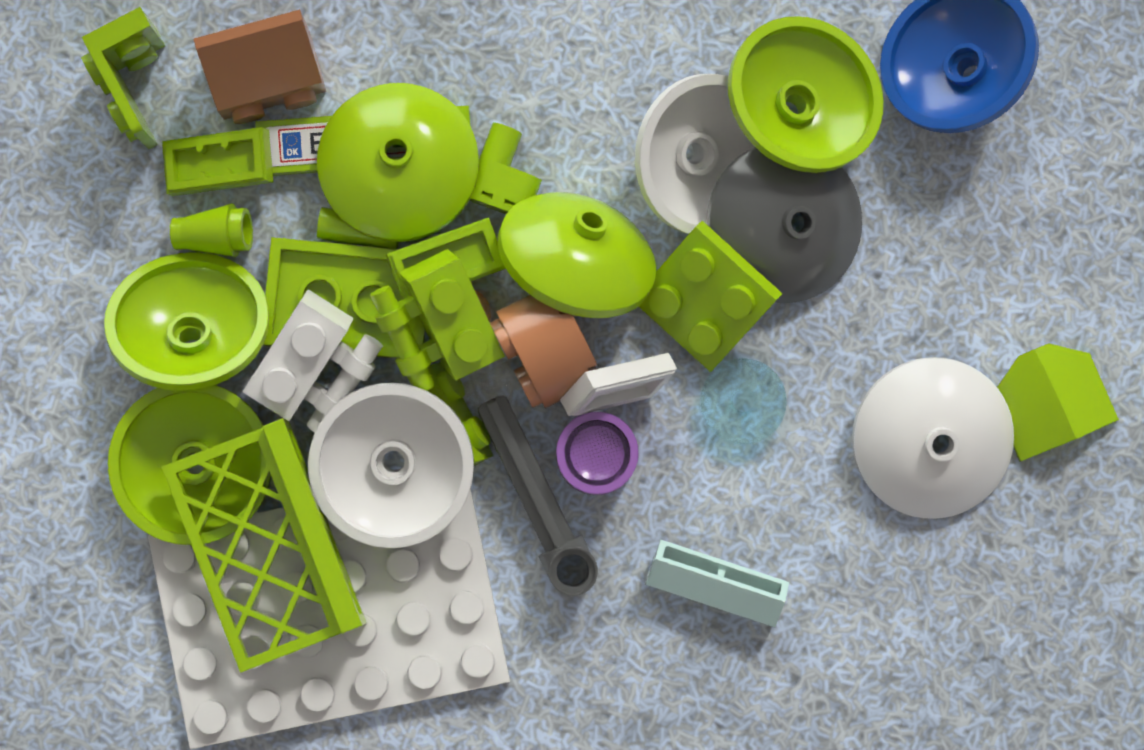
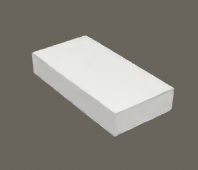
(618, 384)

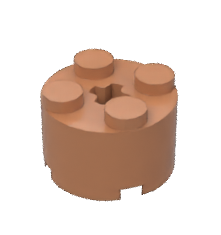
(547, 346)

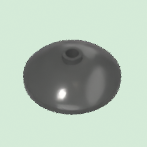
(754, 215)

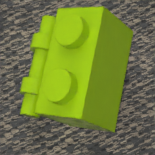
(450, 314)

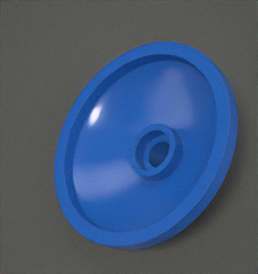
(941, 39)

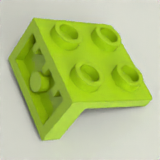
(119, 44)

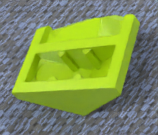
(1054, 399)

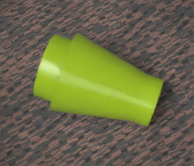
(216, 231)

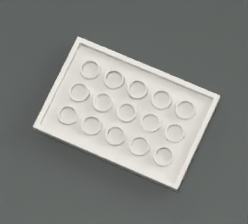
(424, 636)

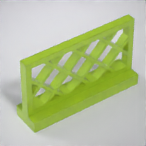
(308, 525)

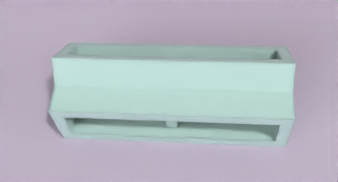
(717, 583)

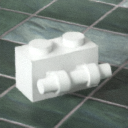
(301, 353)

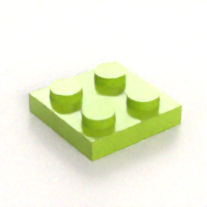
(708, 296)

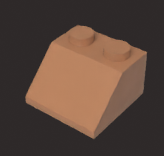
(261, 67)

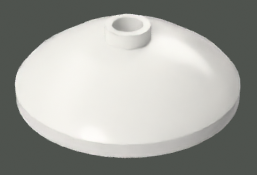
(686, 114)
(904, 417)
(382, 503)

